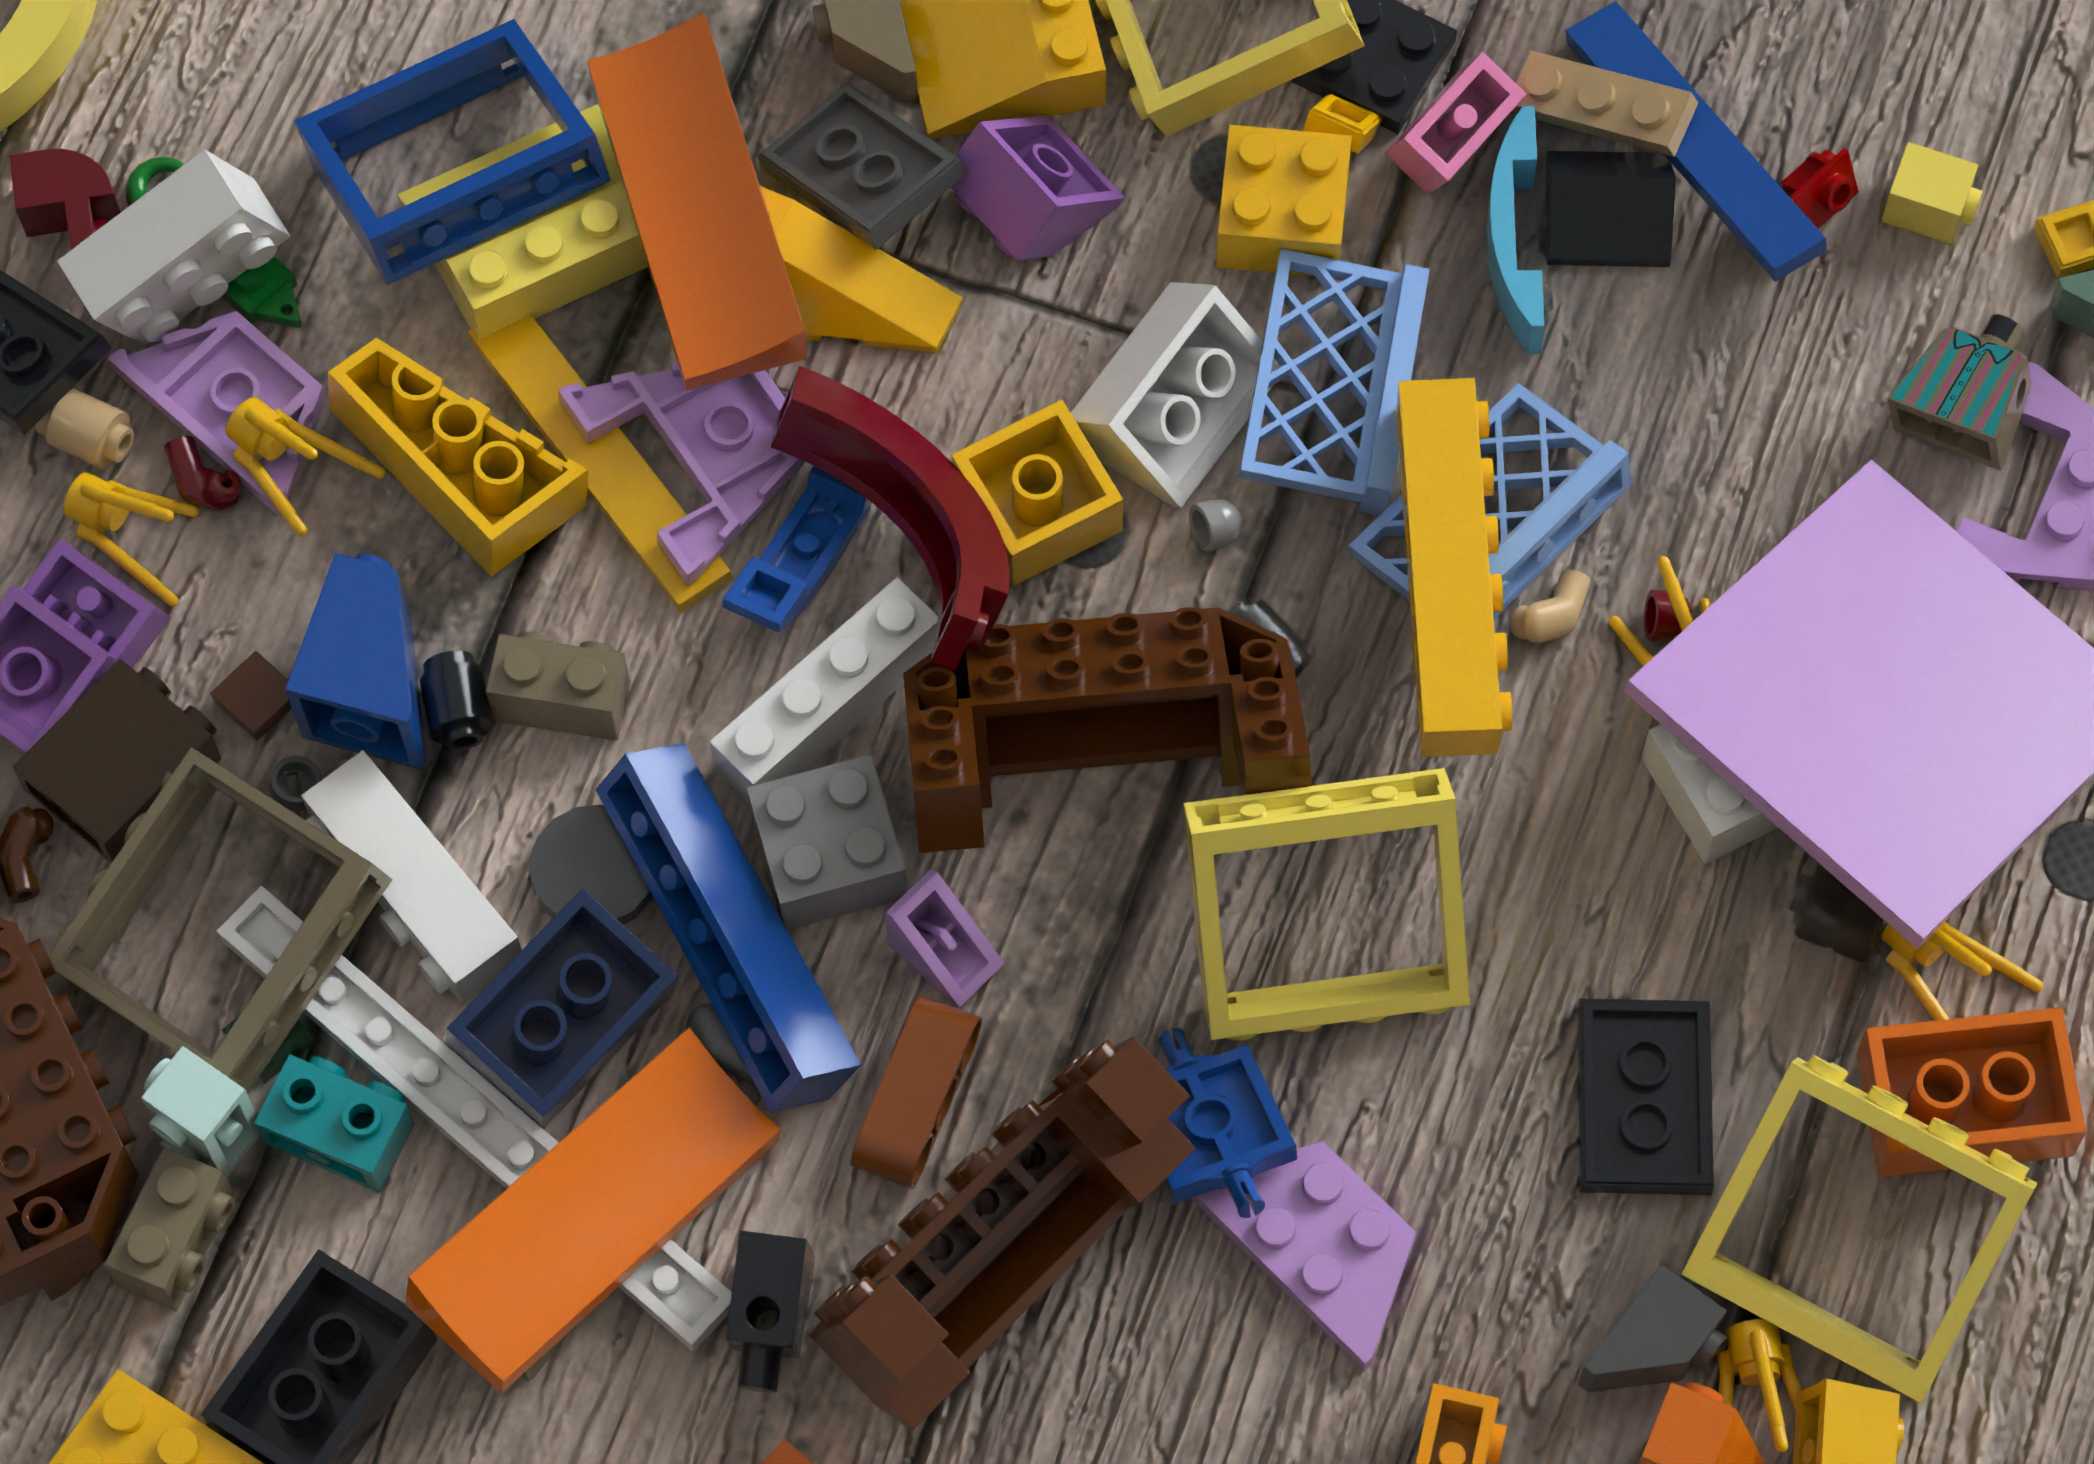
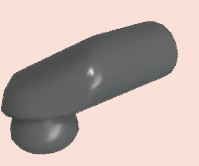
(714, 1037)

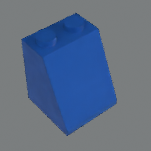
(359, 667)

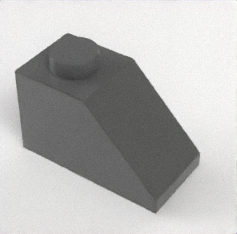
(1657, 1337)

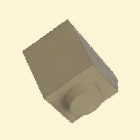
(870, 42)

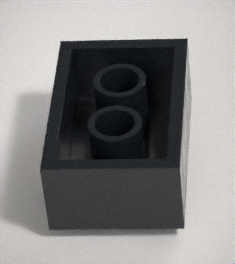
(320, 1370)

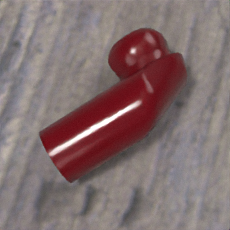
(197, 483)

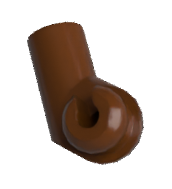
(16, 843)

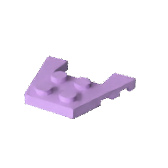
(717, 437)
(2063, 531)

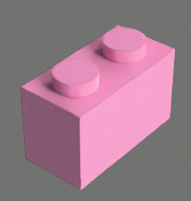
(1455, 123)

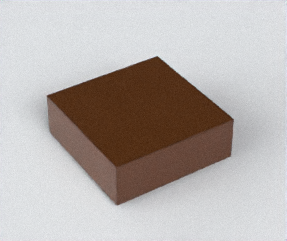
(254, 695)

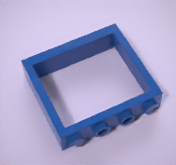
(478, 203)

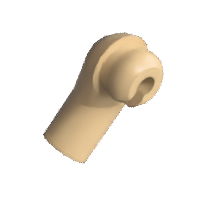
(1553, 616)

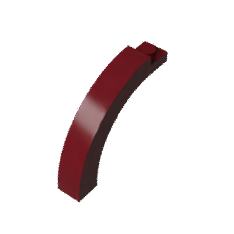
(915, 489)

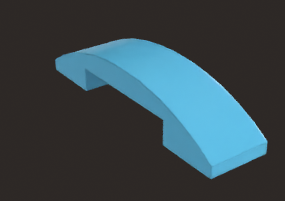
(1516, 290)

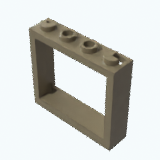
(299, 969)

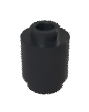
(455, 700)

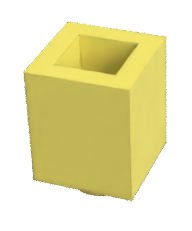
(1932, 193)

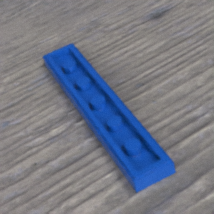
(1709, 153)

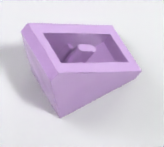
(941, 939)

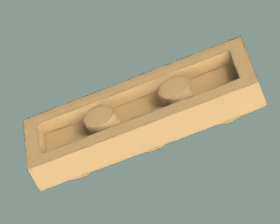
(1606, 103)

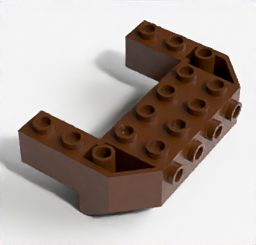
(1101, 698)
(59, 1144)
(923, 1321)

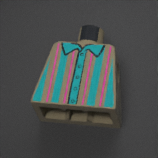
(1966, 392)

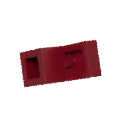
(61, 193)

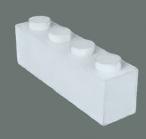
(827, 691)
(429, 894)

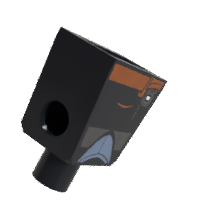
(768, 1275)

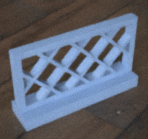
(1392, 362)
(1538, 534)

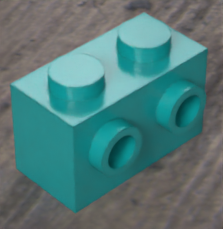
(335, 1121)

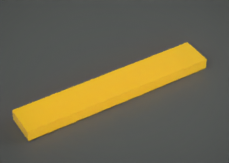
(617, 474)

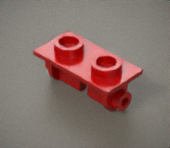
(1822, 185)

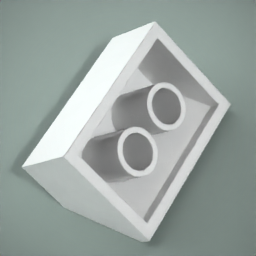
(1174, 392)

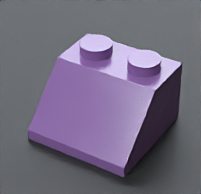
(1031, 186)

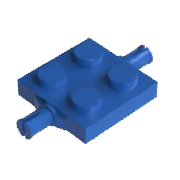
(1228, 1121)

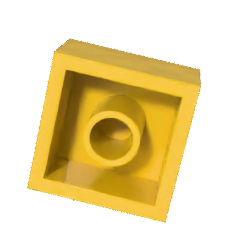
(1281, 194)
(1043, 490)

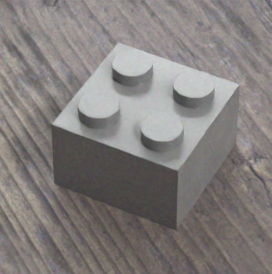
(827, 842)

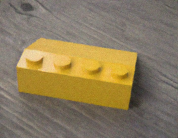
(1002, 60)

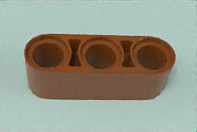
(916, 1092)

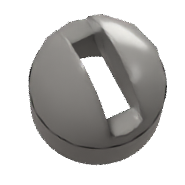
(1214, 523)

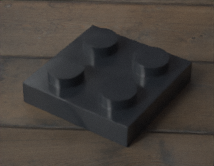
(1394, 65)

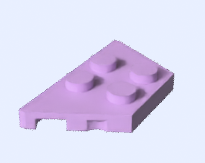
(208, 373)
(1323, 1244)

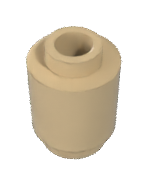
(87, 429)

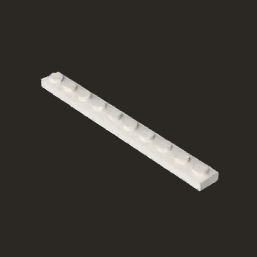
(460, 1103)

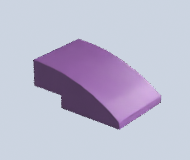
(64, 637)

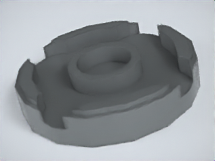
(587, 853)

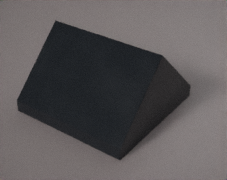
(1609, 208)

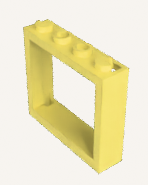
(1234, 79)
(1318, 815)
(1808, 1321)

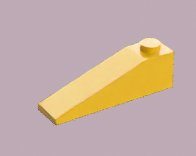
(856, 290)

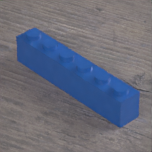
(728, 927)

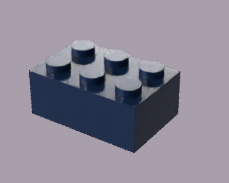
(561, 1009)

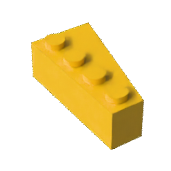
(465, 467)

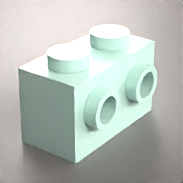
(199, 1111)

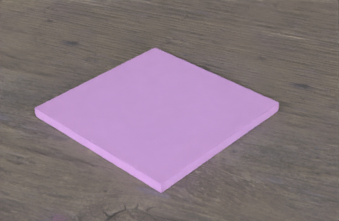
(1885, 701)

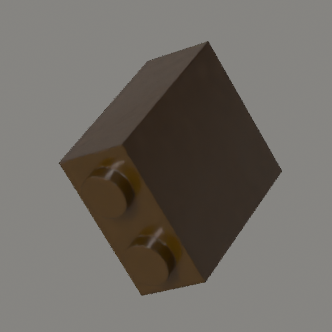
(111, 755)

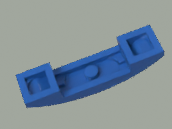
(800, 554)

